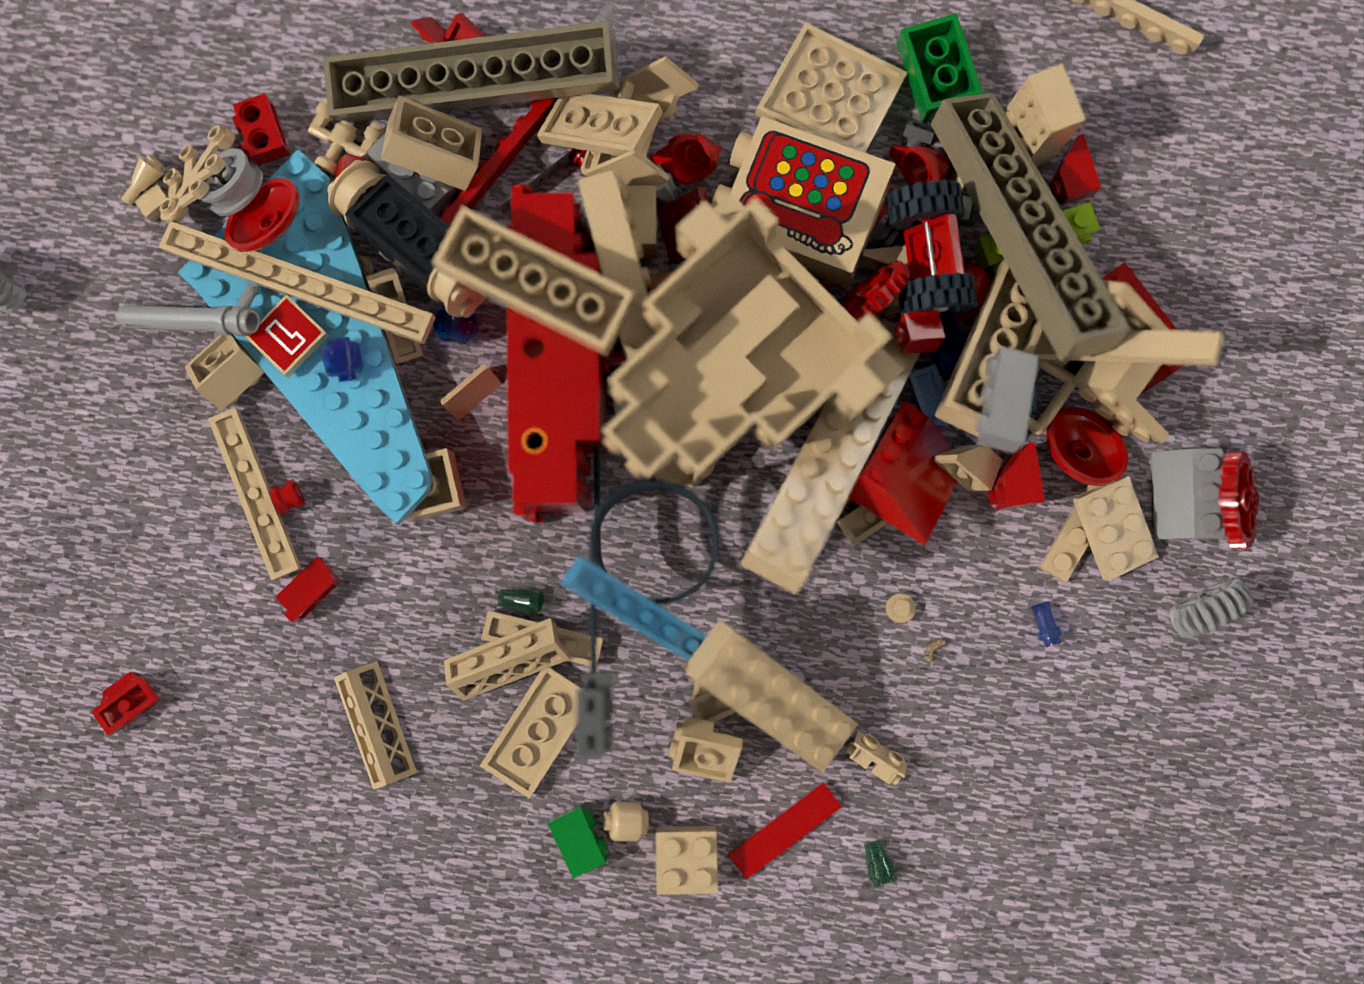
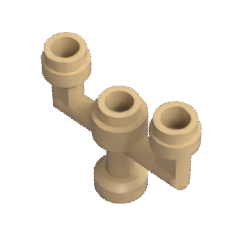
(340, 137)

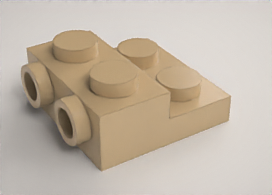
(702, 751)

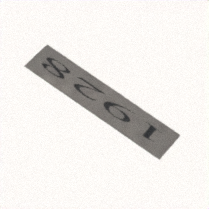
(543, 177)

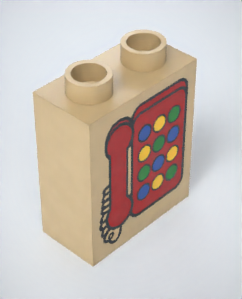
(815, 190)

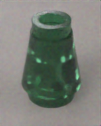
(523, 600)
(879, 864)

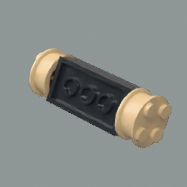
(399, 230)

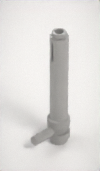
(223, 319)

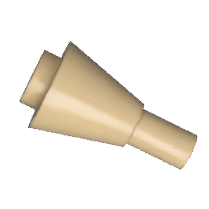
(145, 174)

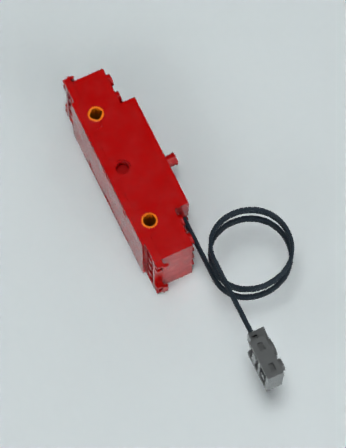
(556, 420)

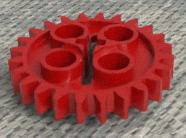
(877, 291)
(1238, 500)

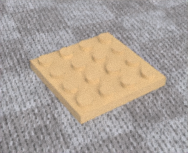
(831, 89)

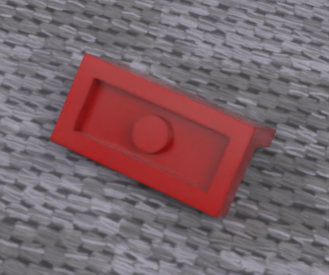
(307, 590)

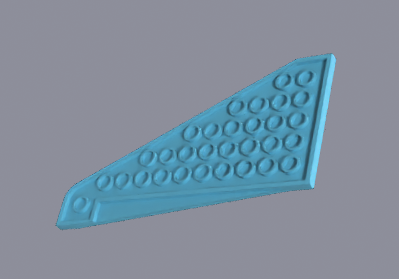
(359, 419)

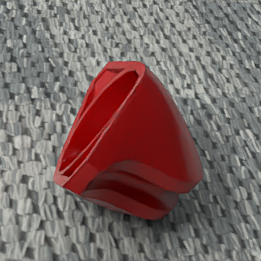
(920, 163)

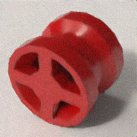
(287, 497)

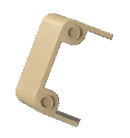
(655, 83)

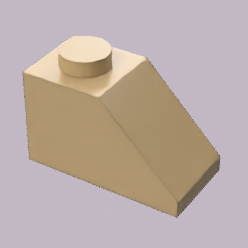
(971, 466)

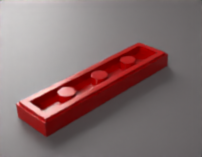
(784, 830)

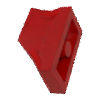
(125, 703)

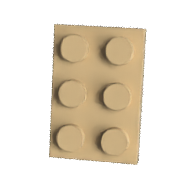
(1115, 528)

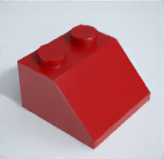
(1018, 481)

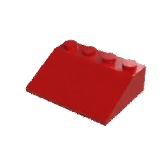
(901, 477)

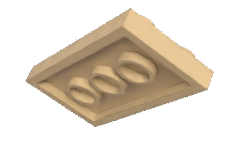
(600, 124)
(535, 733)

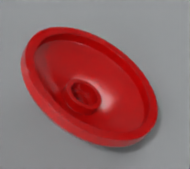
(264, 217)
(1087, 446)

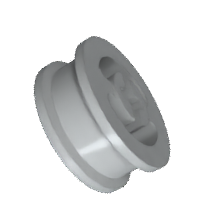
(234, 185)

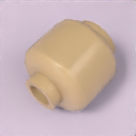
(626, 821)

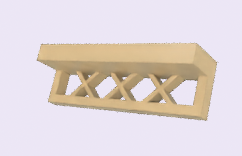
(502, 657)
(366, 730)

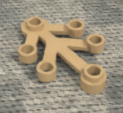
(193, 188)

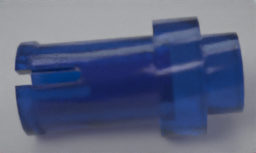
(1048, 631)

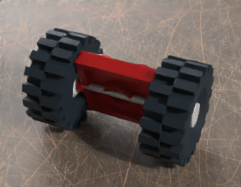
(933, 250)

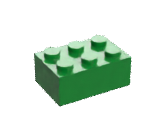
(937, 63)

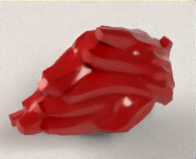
(688, 157)

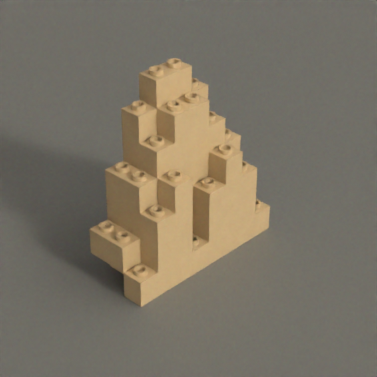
(739, 348)

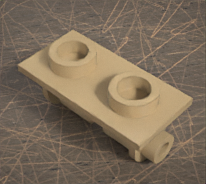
(889, 764)

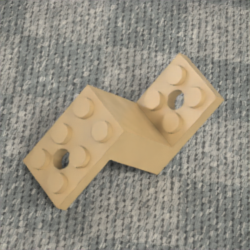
(1117, 385)

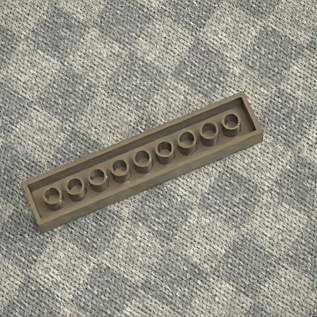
(474, 71)
(1029, 227)

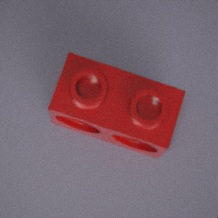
(265, 128)

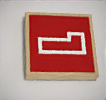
(287, 336)

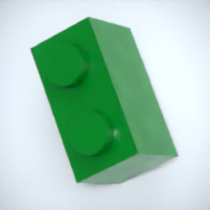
(578, 840)

